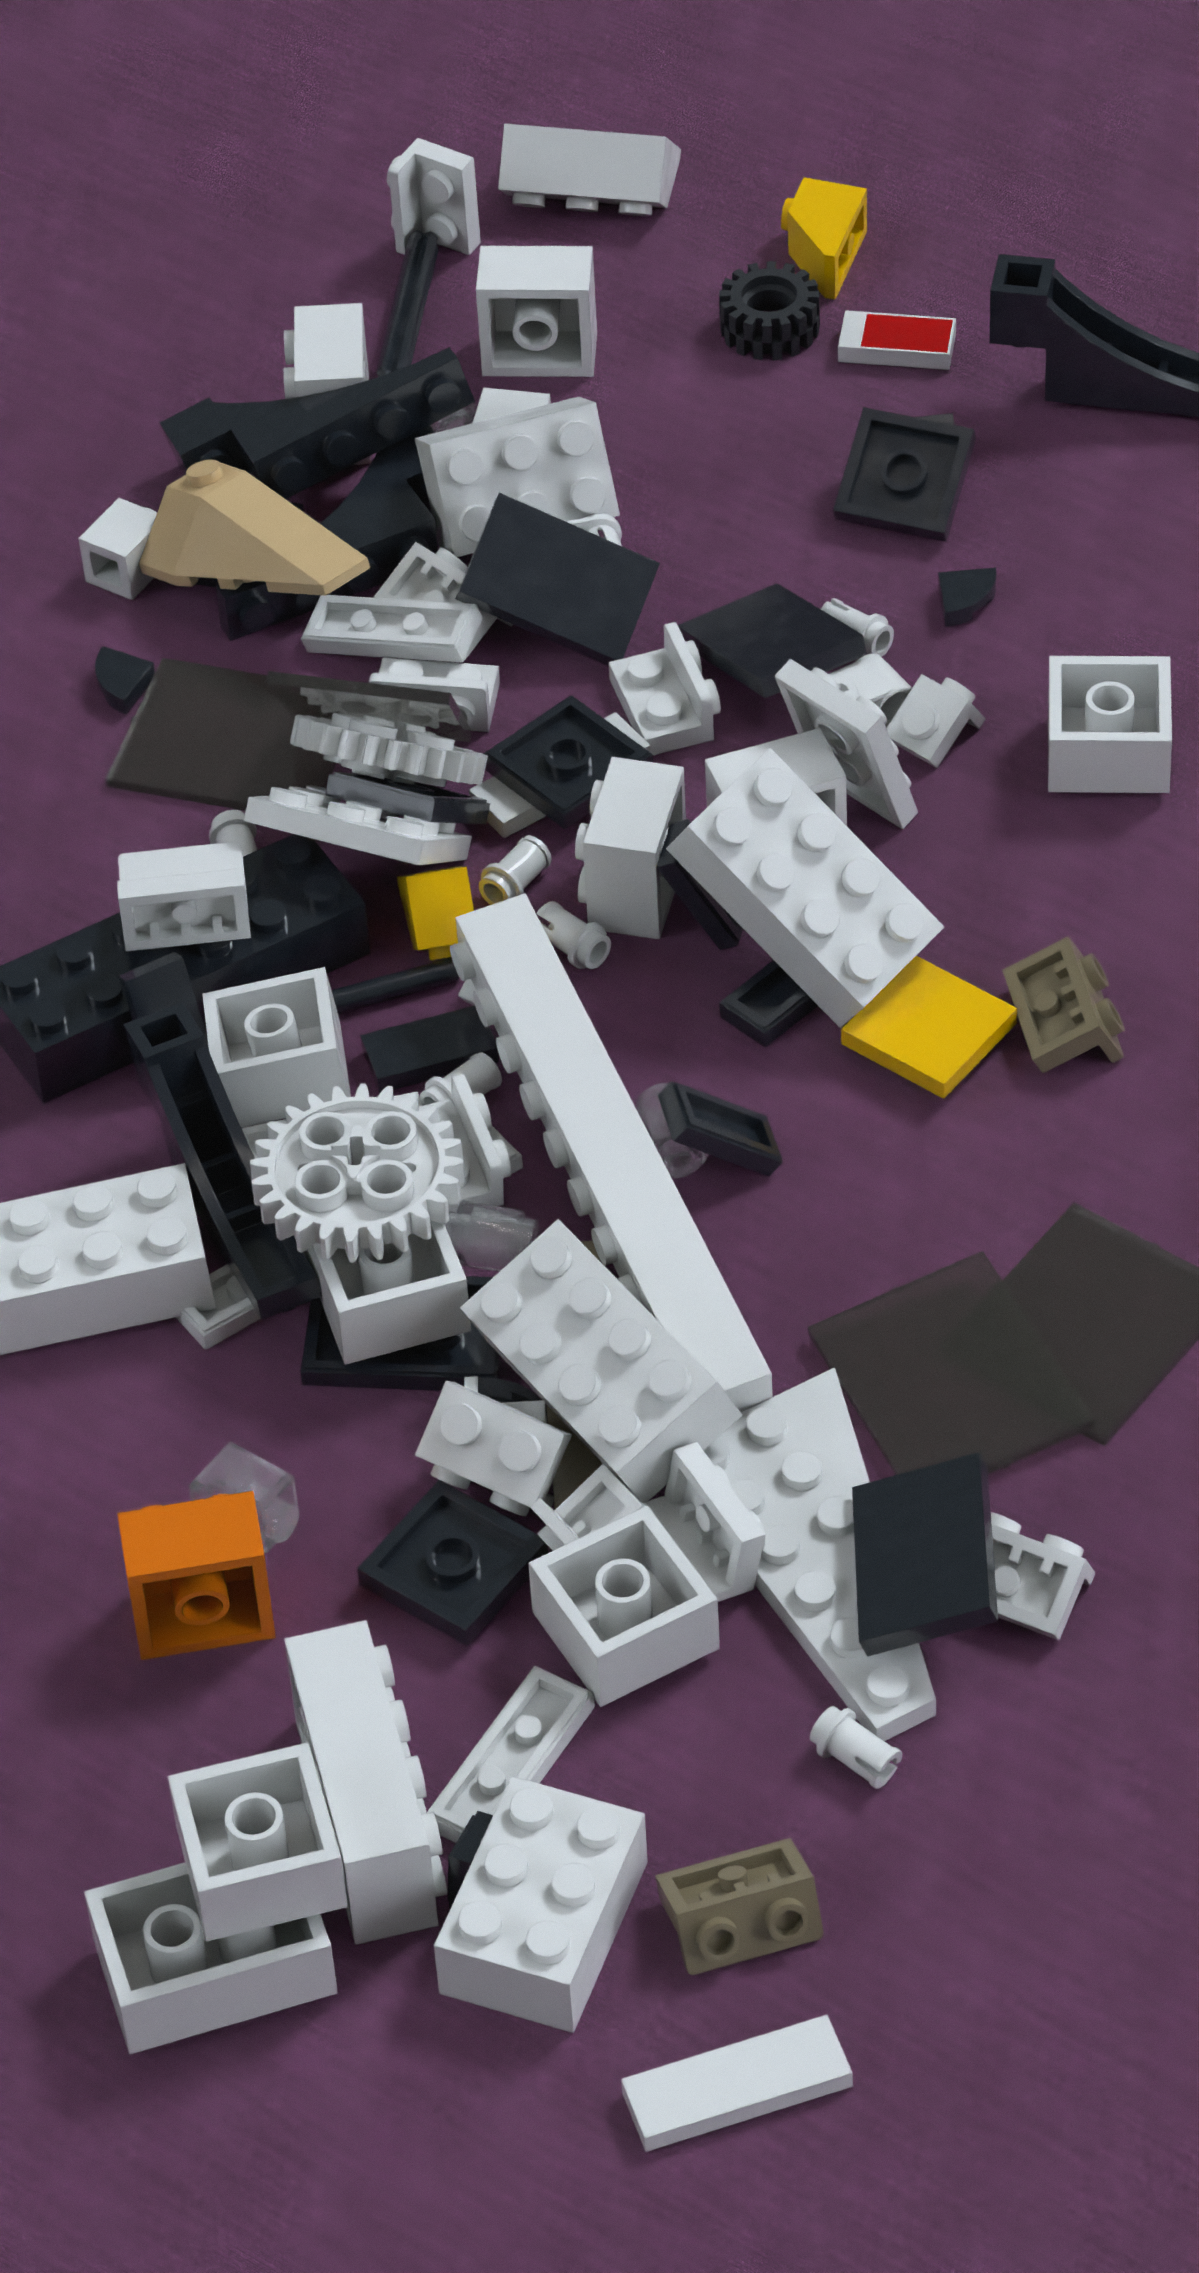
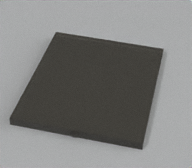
(326, 696)
(212, 739)
(1107, 1312)
(950, 1371)

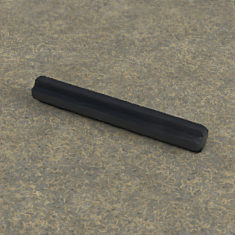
(408, 302)

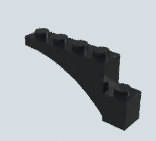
(1089, 350)
(317, 435)
(377, 518)
(207, 1137)

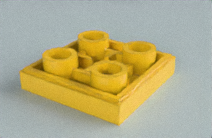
(929, 1026)

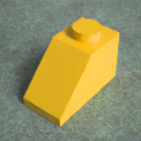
(825, 230)
(430, 907)

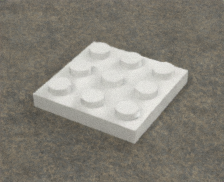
(357, 826)

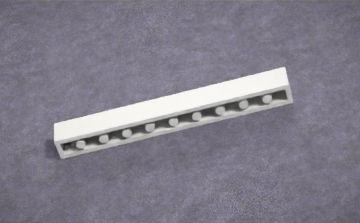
(603, 1142)

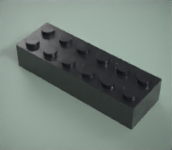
(66, 1002)

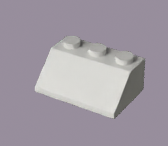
(587, 168)

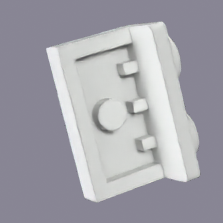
(492, 1446)
(710, 1523)

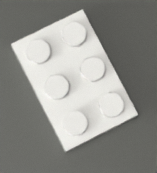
(855, 736)

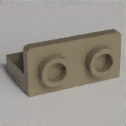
(1063, 1005)
(741, 1906)

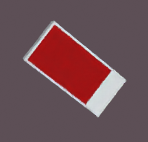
(897, 340)

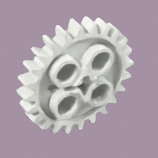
(388, 749)
(357, 1172)

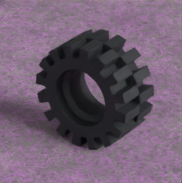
(773, 332)

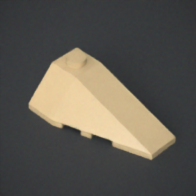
(243, 532)

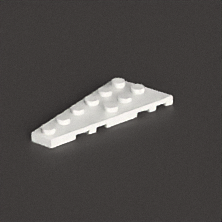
(796, 1471)

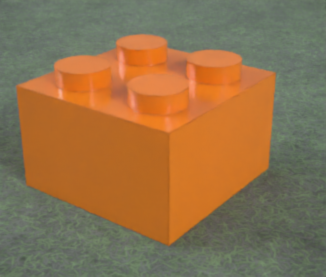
(196, 1575)

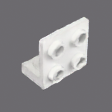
(183, 896)

